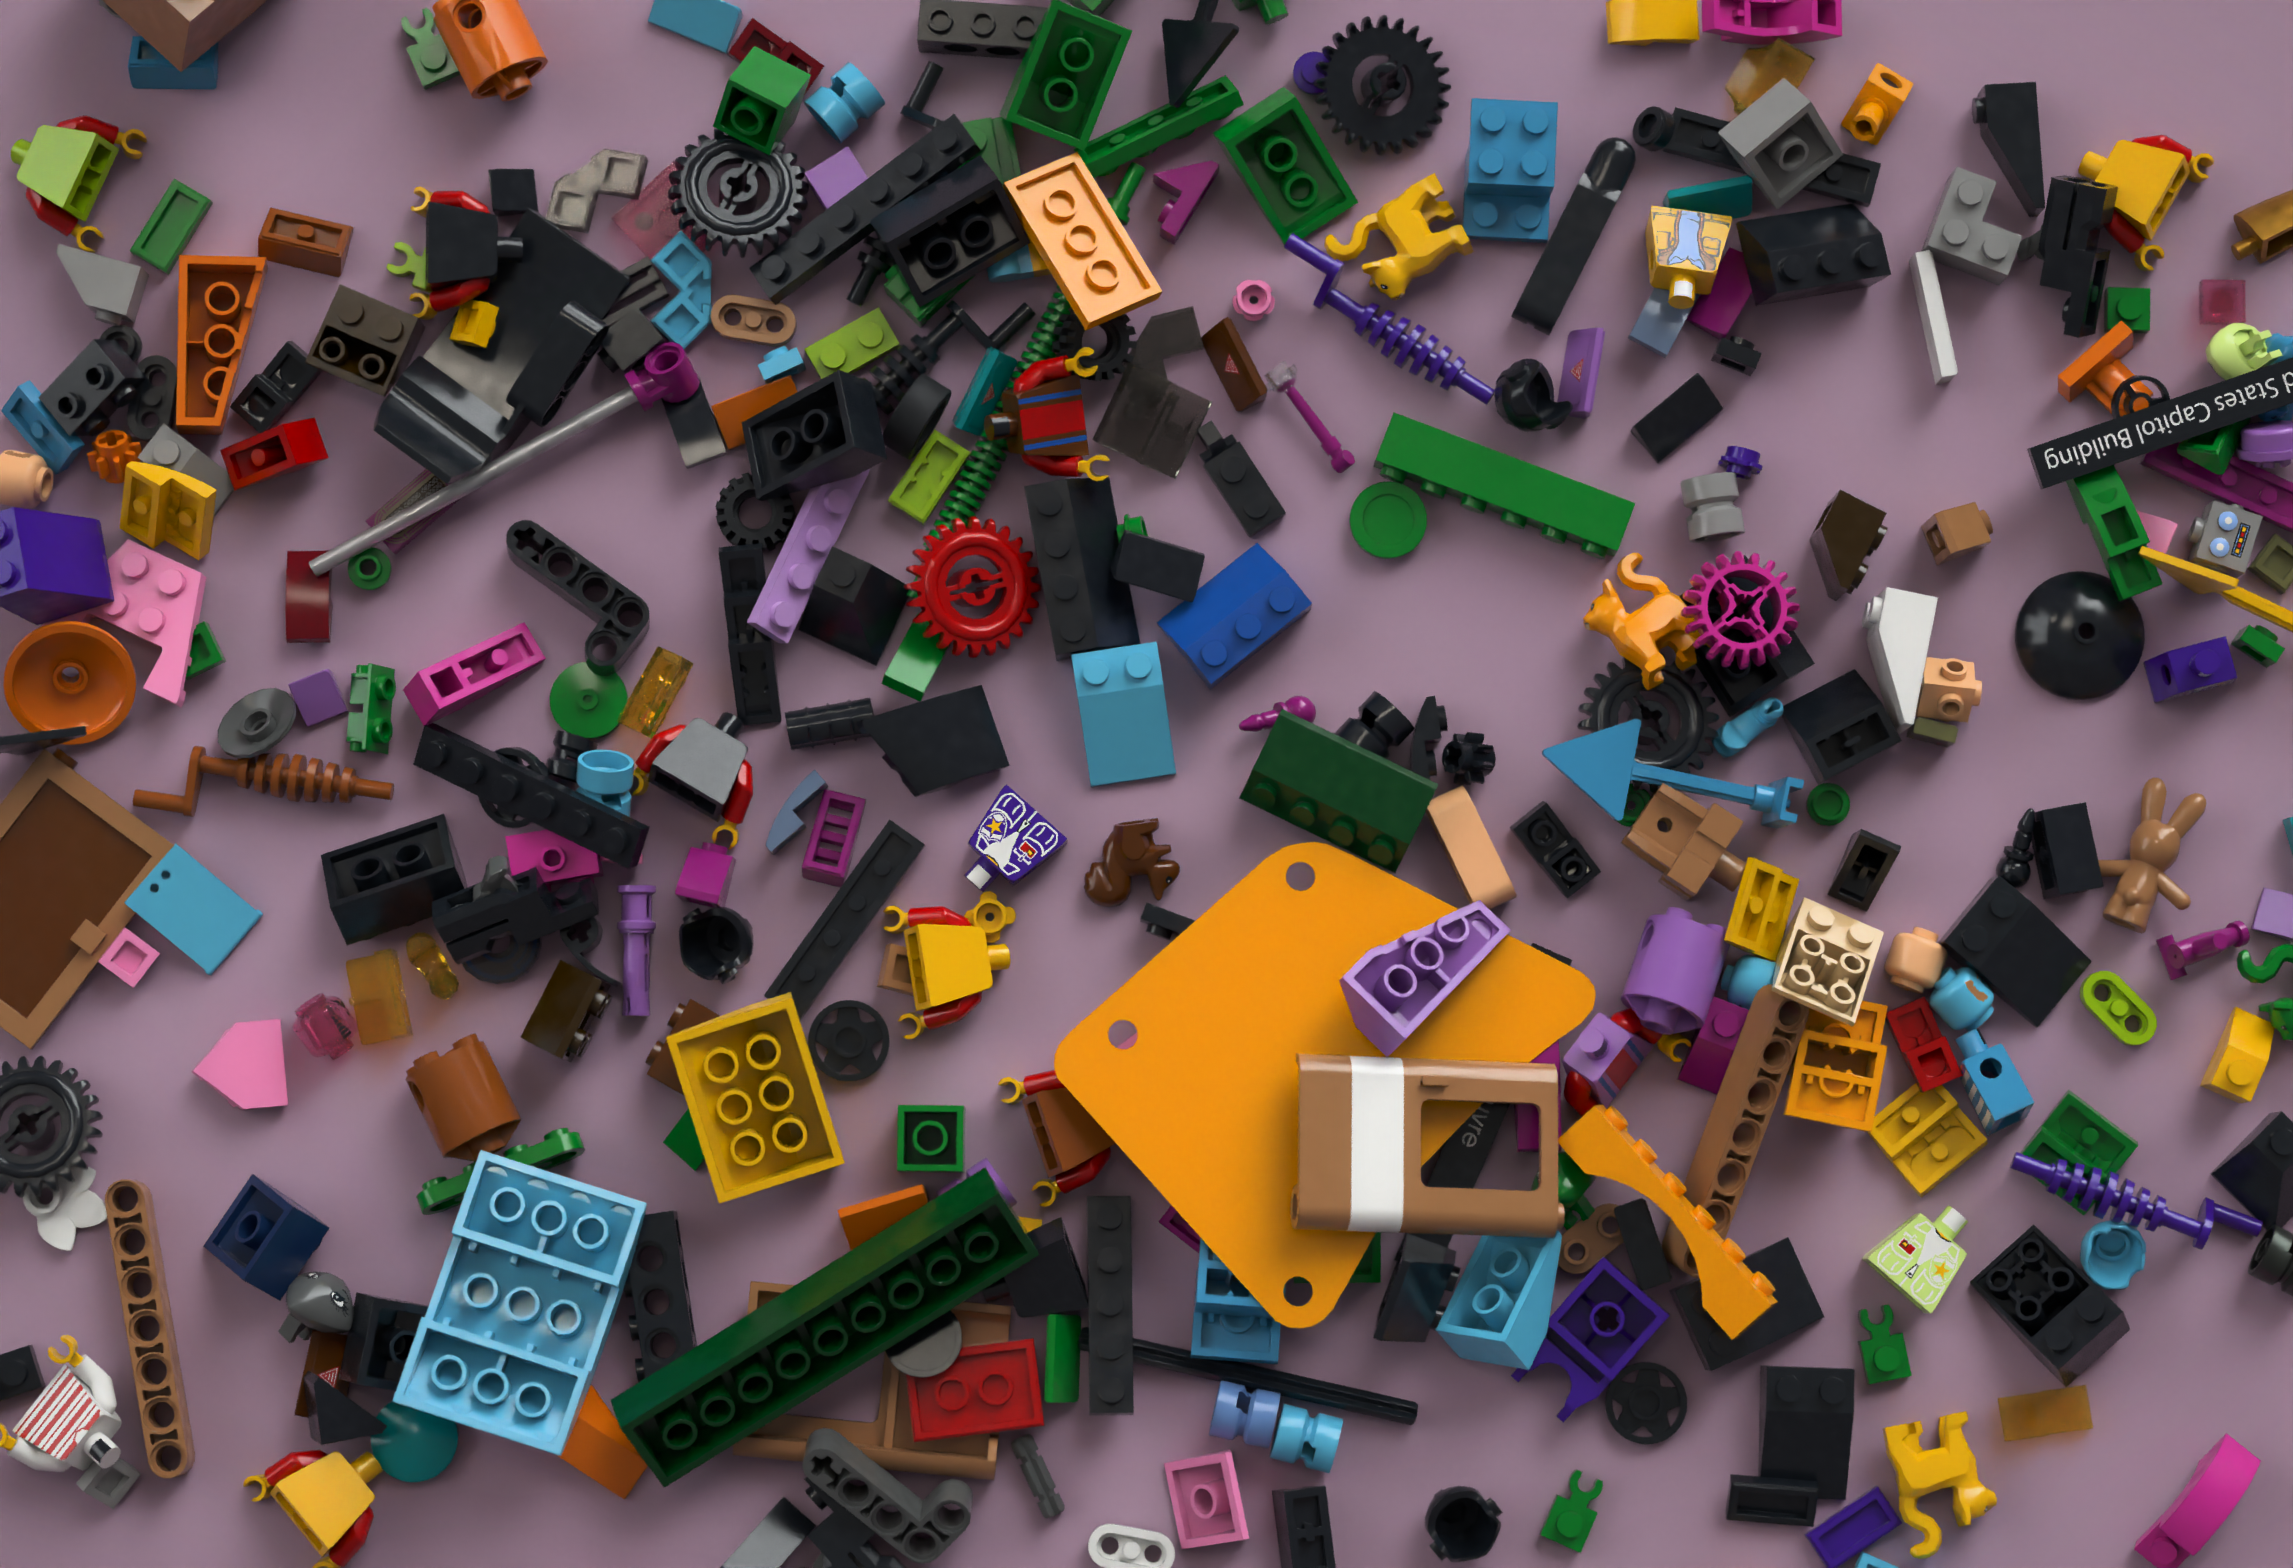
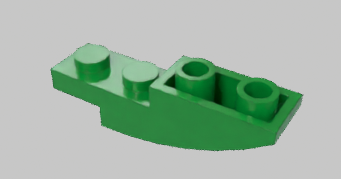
(2116, 530)

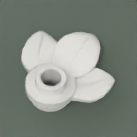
(70, 1208)

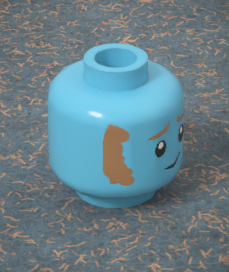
(1962, 998)

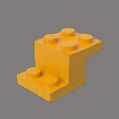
(1838, 1069)

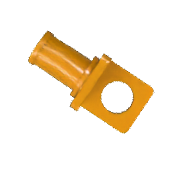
(1876, 105)

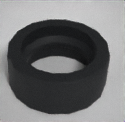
(916, 416)

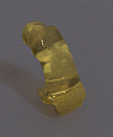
(429, 960)

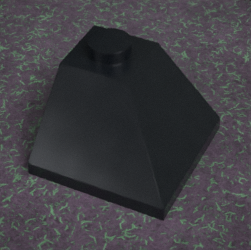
(854, 606)
(2262, 1171)

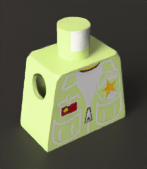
(1921, 1257)

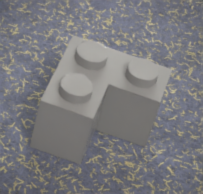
(1961, 236)

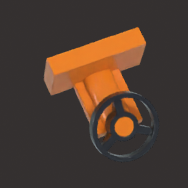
(2108, 378)

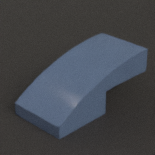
(1659, 323)
(787, 823)

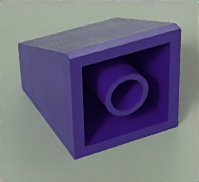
(51, 564)

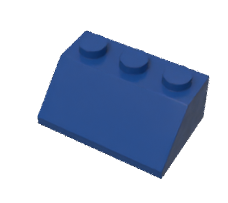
(1235, 615)

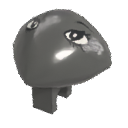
(317, 1303)

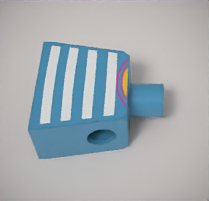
(1998, 1099)

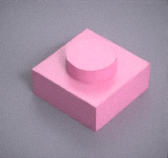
(128, 957)

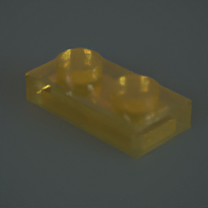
(655, 692)

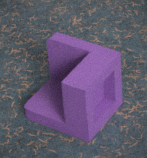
(835, 177)

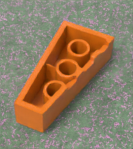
(214, 326)

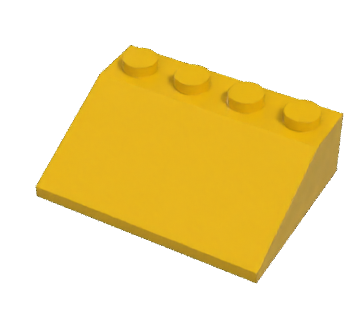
(755, 1098)

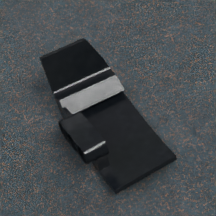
(472, 402)

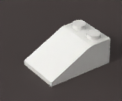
(1898, 646)

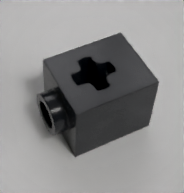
(629, 342)

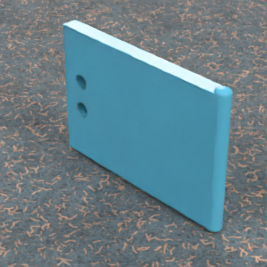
(193, 909)

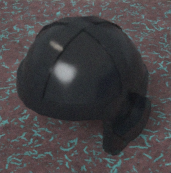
(1527, 397)
(715, 943)
(1462, 1523)

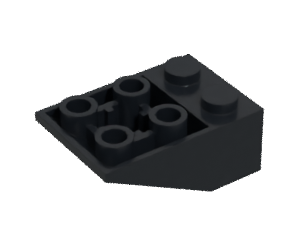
(2051, 1305)

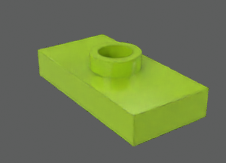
(929, 477)

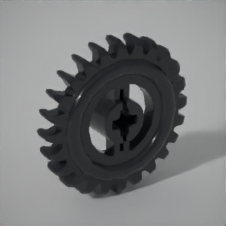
(1403, 52)
(735, 221)
(1678, 688)
(64, 1100)

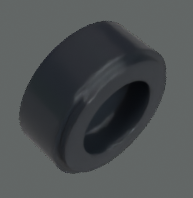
(1653, 128)

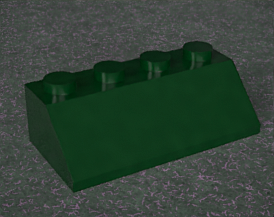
(1338, 791)

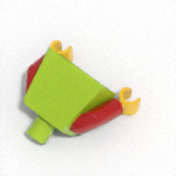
(68, 168)

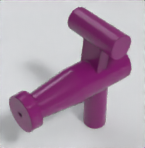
(2200, 947)

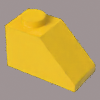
(2239, 1057)

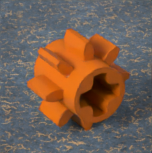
(111, 455)

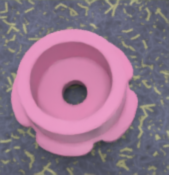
(1261, 291)

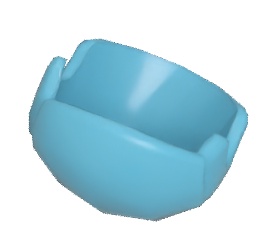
(2112, 1254)

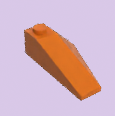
(602, 1448)

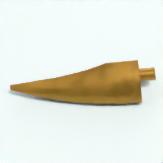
(2265, 228)

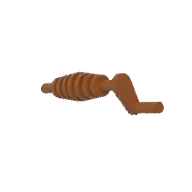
(280, 775)

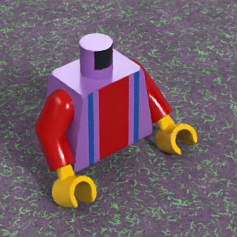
(1608, 1057)

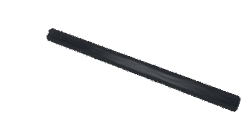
(1271, 1380)

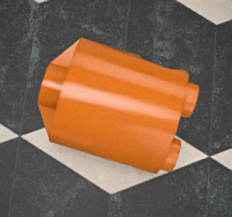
(490, 45)

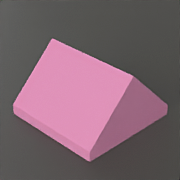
(1206, 1500)

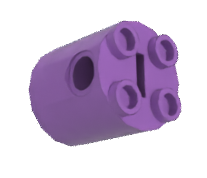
(1675, 972)

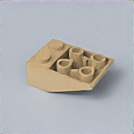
(1826, 961)

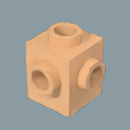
(1948, 690)

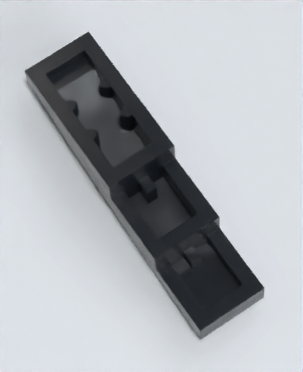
(749, 649)

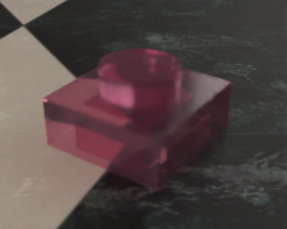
(2221, 302)

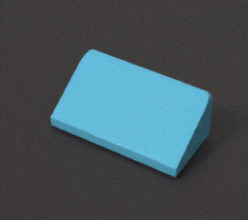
(702, 21)

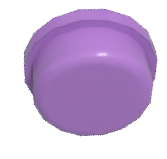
(2267, 443)

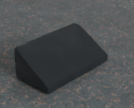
(1677, 418)
(1157, 566)
(1642, 1244)

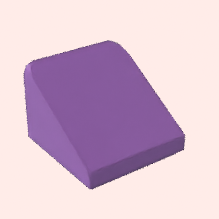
(318, 697)
(2275, 914)

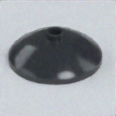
(2055, 651)

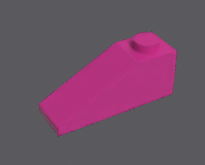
(472, 673)

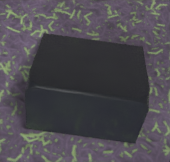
(512, 191)

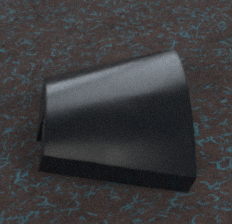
(939, 740)

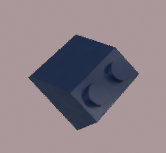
(266, 1237)

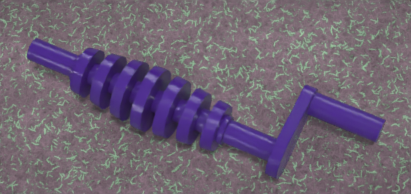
(1381, 328)
(2122, 1200)

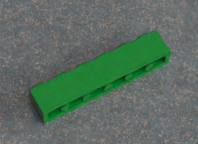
(1503, 485)

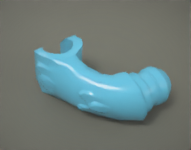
(1744, 728)

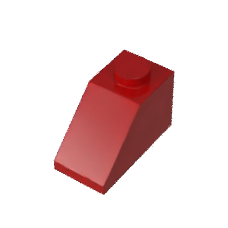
(274, 453)

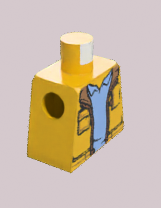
(1684, 251)

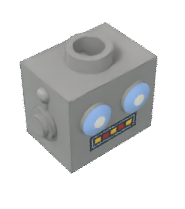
(2224, 538)

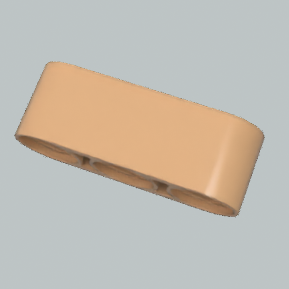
(1469, 848)

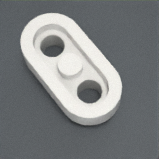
(1131, 1547)

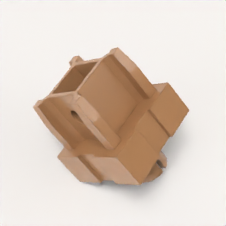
(1690, 847)

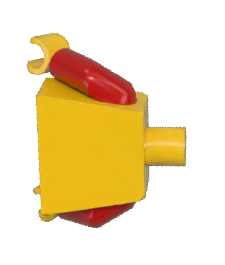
(2148, 180)
(946, 964)
(324, 1499)

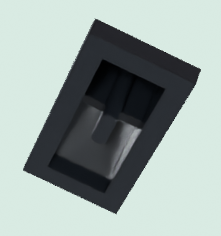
(1863, 869)
(334, 1415)

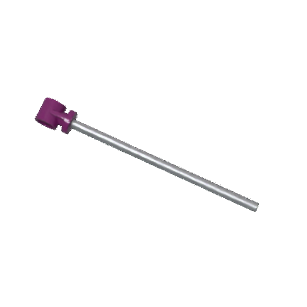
(666, 376)

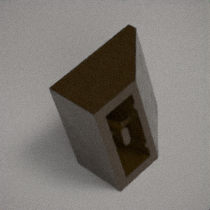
(365, 341)
(1843, 539)
(567, 1012)

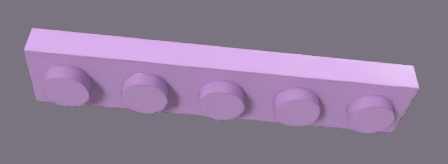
(803, 557)

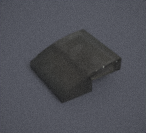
(1152, 420)

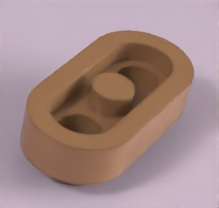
(754, 320)
(1592, 1238)

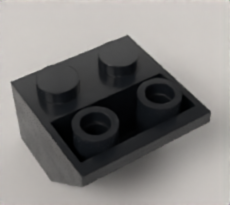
(1839, 726)

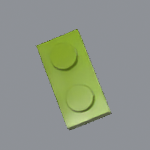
(853, 345)

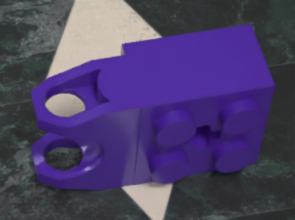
(1585, 1349)

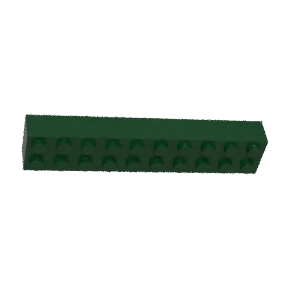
(823, 1328)

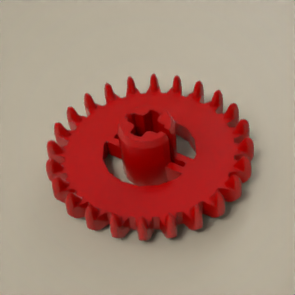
(935, 597)

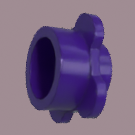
(1741, 462)

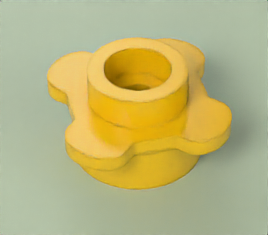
(1002, 916)

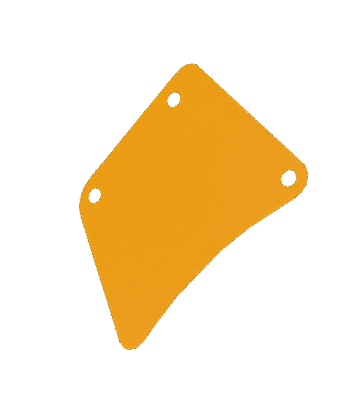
(1214, 1067)

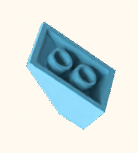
(1123, 714)
(1503, 1301)

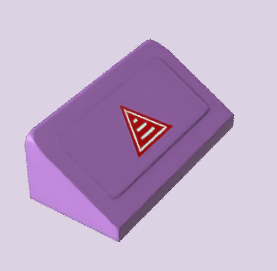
(1581, 370)

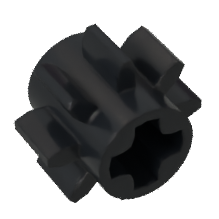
(1468, 758)

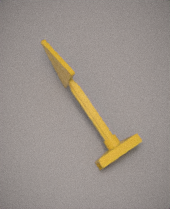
(2204, 580)

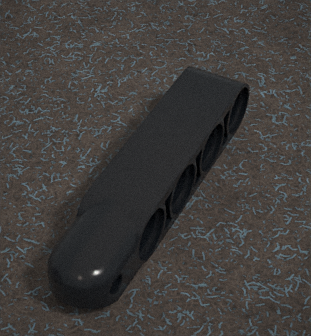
(1575, 235)

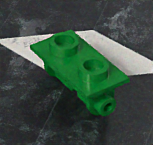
(374, 689)

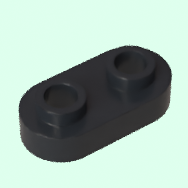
(153, 399)

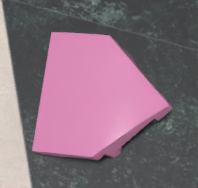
(248, 1065)

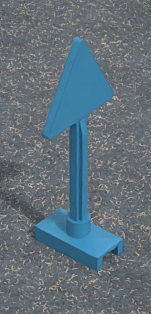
(1606, 763)

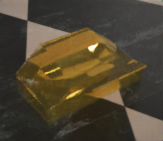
(1763, 69)

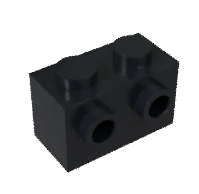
(93, 388)

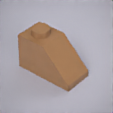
(1957, 532)

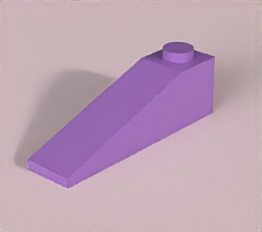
(1408, 978)

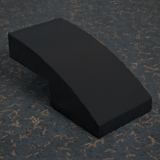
(276, 388)
(695, 429)

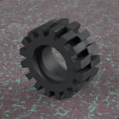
(1116, 347)
(739, 534)

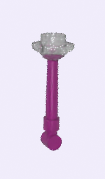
(1282, 380)

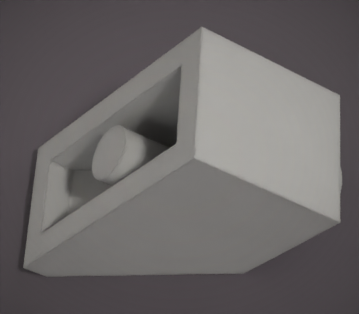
(105, 284)
(176, 453)

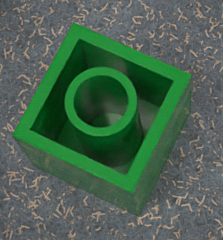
(761, 100)
(931, 1138)

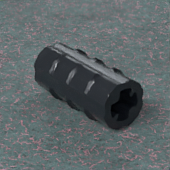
(827, 723)

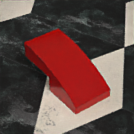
(1922, 1044)

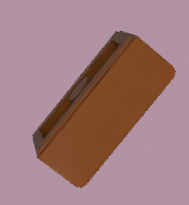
(304, 242)

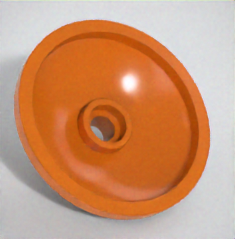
(49, 700)

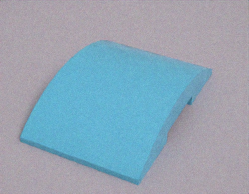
(522, 1303)

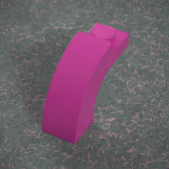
(1766, 20)
(2202, 1505)

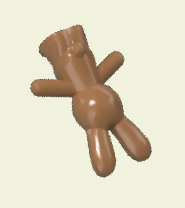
(2152, 852)

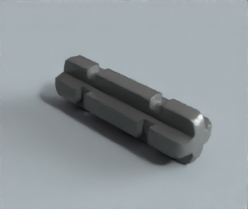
(1037, 1476)

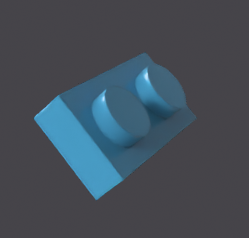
(41, 428)

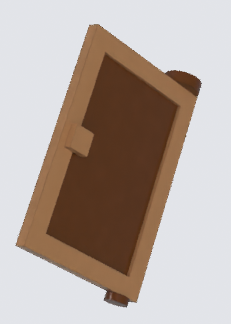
(63, 888)

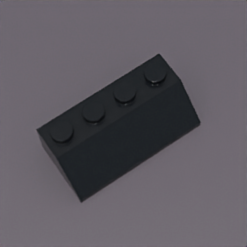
(1074, 549)

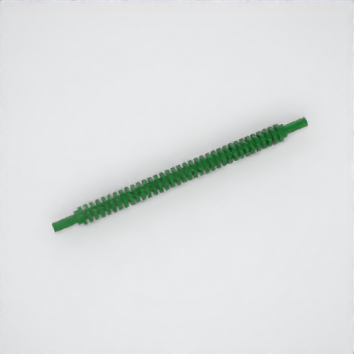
(1040, 350)

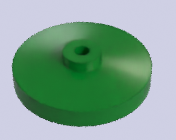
(1388, 520)
(587, 702)

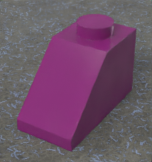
(706, 876)
(1713, 1046)

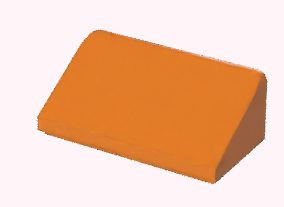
(746, 405)

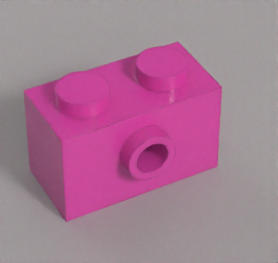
(553, 856)

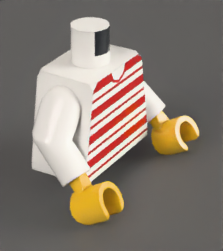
(69, 1419)

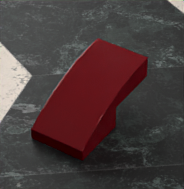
(758, 35)
(307, 600)

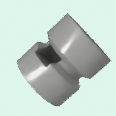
(1712, 507)

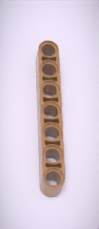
(1739, 1116)
(135, 1310)

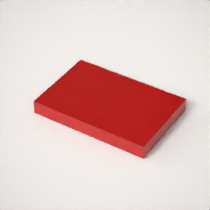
(980, 1393)

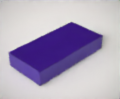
(1853, 1528)

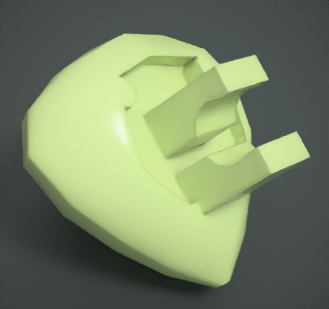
(2239, 350)

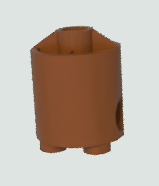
(463, 1100)

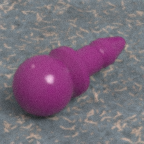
(1297, 705)

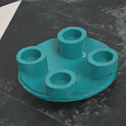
(414, 1443)

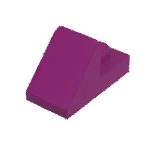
(1190, 187)

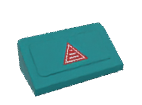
(984, 391)

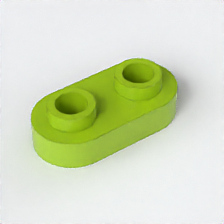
(2117, 1007)

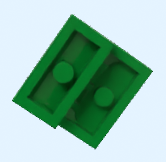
(2080, 1136)

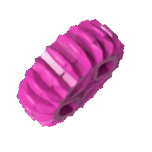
(1753, 624)

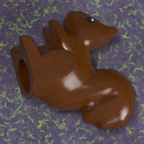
(1126, 854)

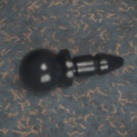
(2015, 865)

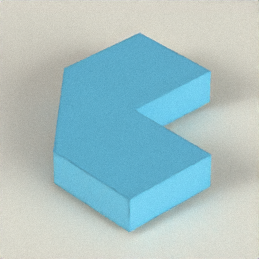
(692, 275)

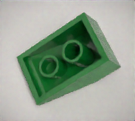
(1066, 74)
(1285, 166)

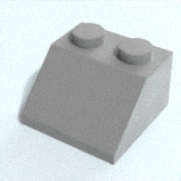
(1781, 142)

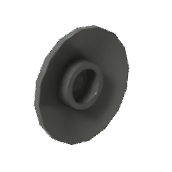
(256, 723)

